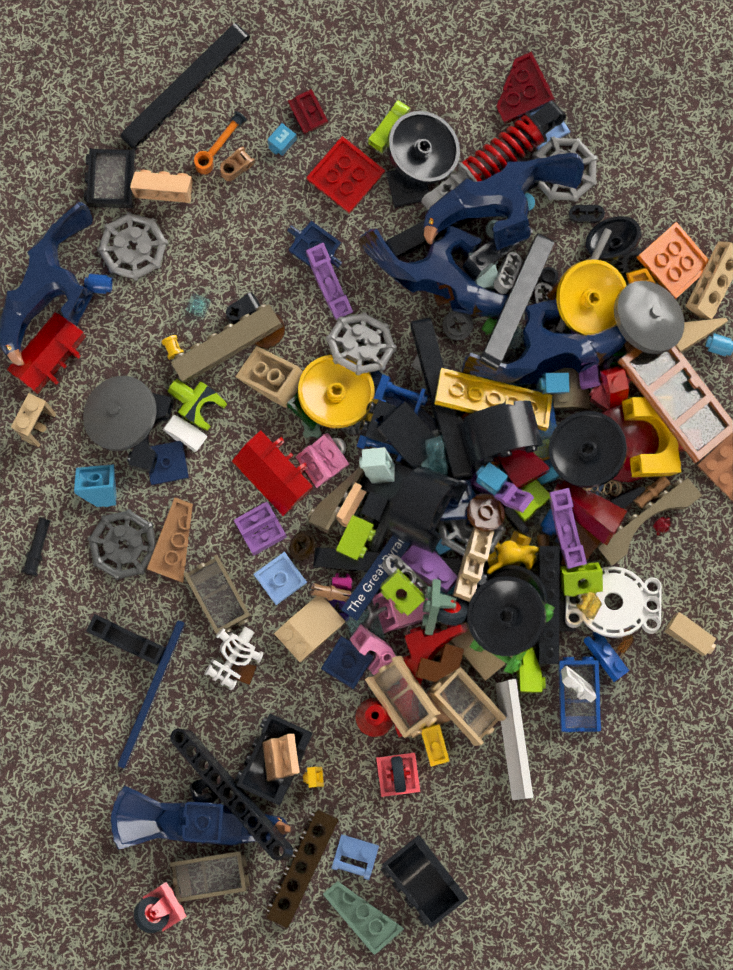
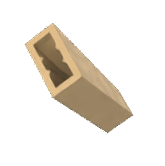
(482, 662)

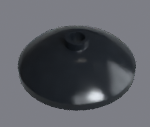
(622, 240)

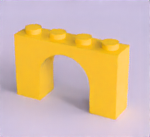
(666, 459)

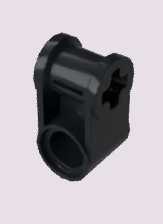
(243, 306)

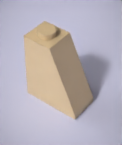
(690, 634)

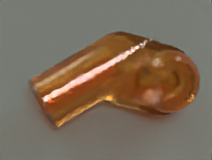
(626, 642)

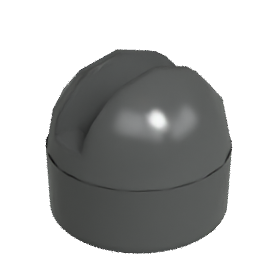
(508, 354)

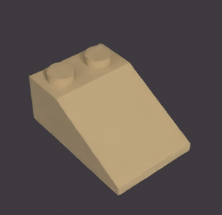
(270, 376)
(310, 628)

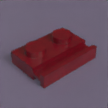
(307, 111)

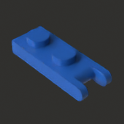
(607, 656)

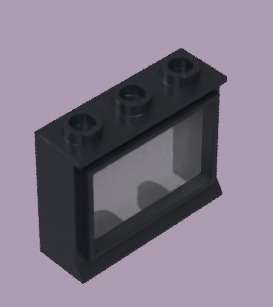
(109, 178)

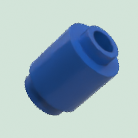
(98, 283)
(548, 524)

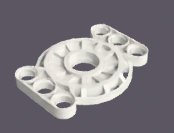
(632, 610)

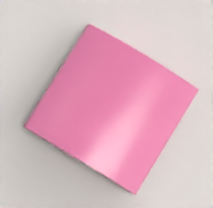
(323, 460)

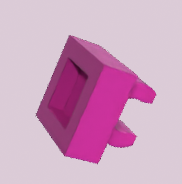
(342, 583)

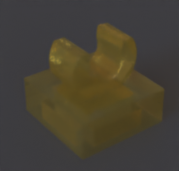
(590, 605)

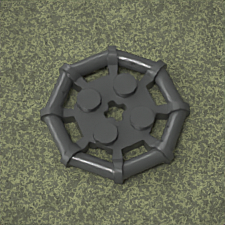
(122, 533)
(463, 533)

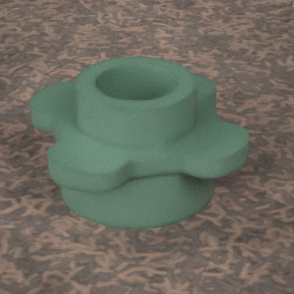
(311, 433)

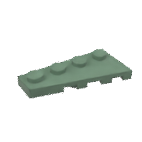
(365, 920)

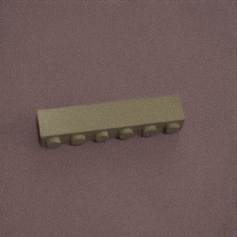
(227, 343)

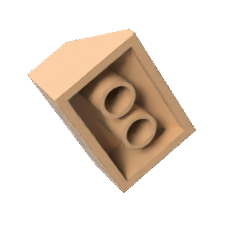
(162, 186)

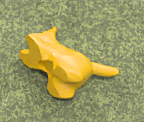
(510, 553)

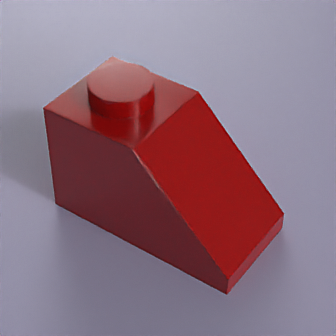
(615, 386)

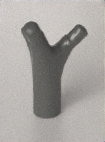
(373, 613)

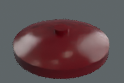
(640, 439)

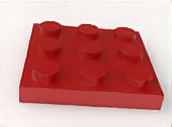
(345, 175)

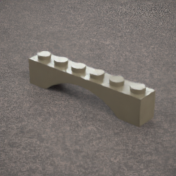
(678, 498)

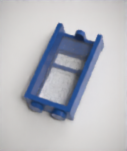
(577, 713)

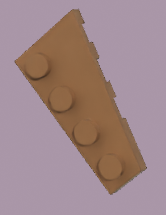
(172, 545)

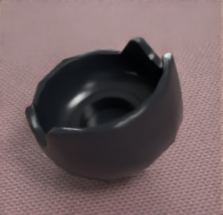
(196, 792)

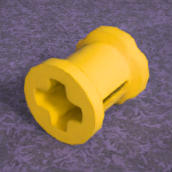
(172, 346)

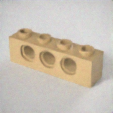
(713, 282)

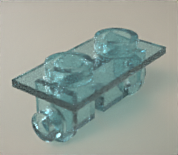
(436, 454)

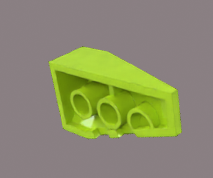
(530, 675)

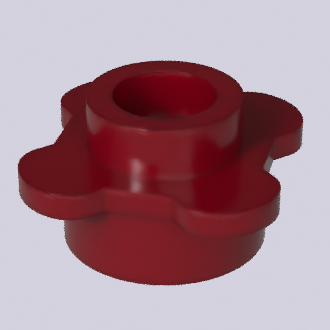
(662, 525)

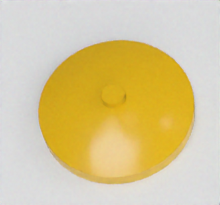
(588, 296)
(334, 393)

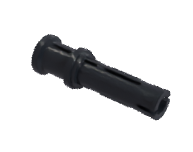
(34, 556)

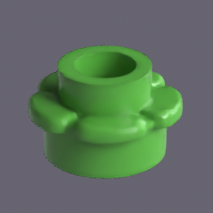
(489, 325)

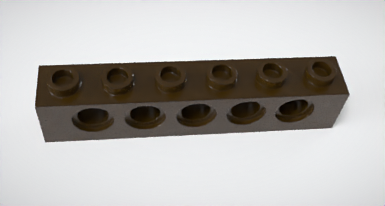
(284, 916)

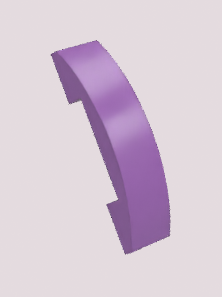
(327, 281)
(566, 528)

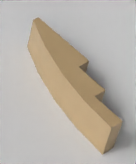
(472, 564)

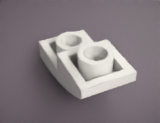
(185, 432)

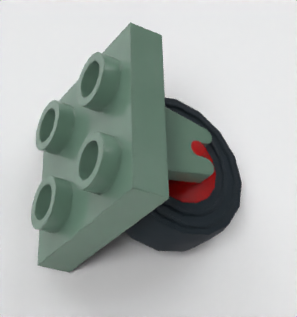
(442, 608)

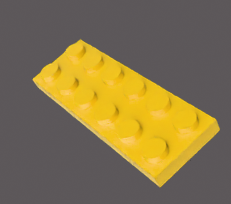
(475, 393)

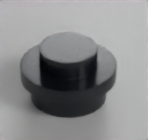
(549, 275)

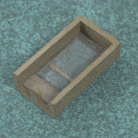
(217, 595)
(210, 876)

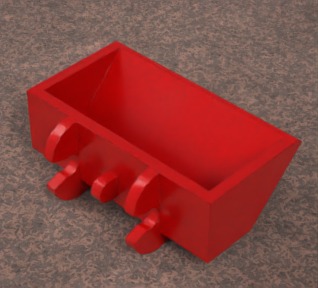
(48, 353)
(273, 472)

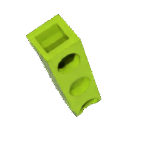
(379, 138)

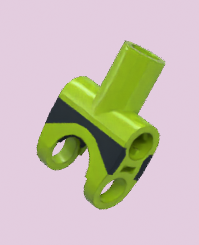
(194, 400)

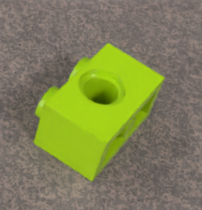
(590, 572)
(397, 581)

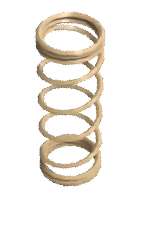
(611, 484)

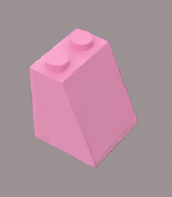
(391, 618)

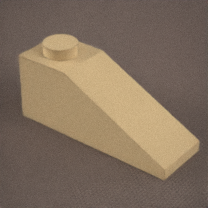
(698, 330)

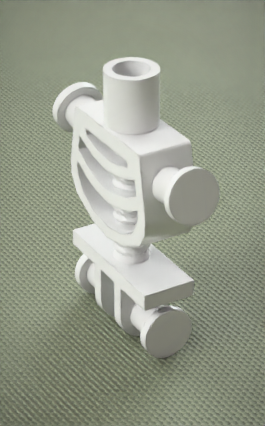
(243, 639)

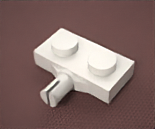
(582, 687)

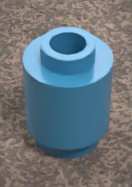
(719, 345)

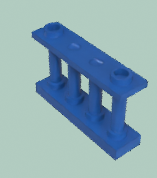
(384, 387)

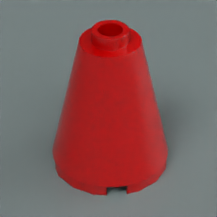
(370, 726)

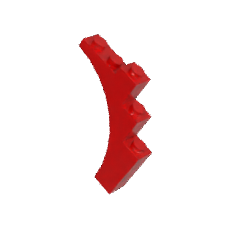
(427, 647)

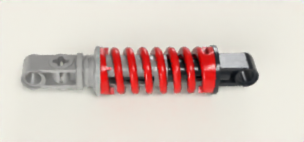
(502, 150)

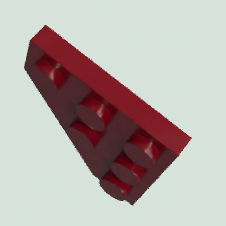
(523, 90)

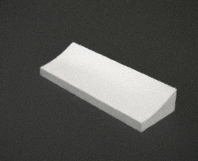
(514, 740)

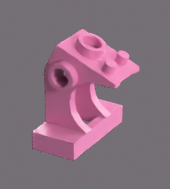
(366, 641)

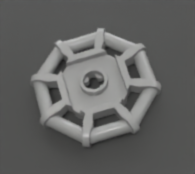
(590, 159)
(134, 235)
(368, 337)

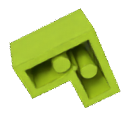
(540, 496)
(356, 537)

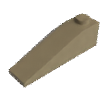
(576, 397)
(326, 511)

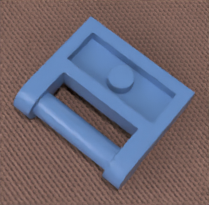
(356, 850)

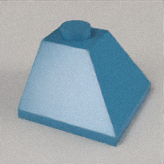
(96, 485)

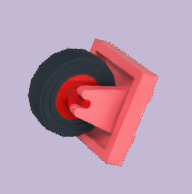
(398, 774)
(158, 910)

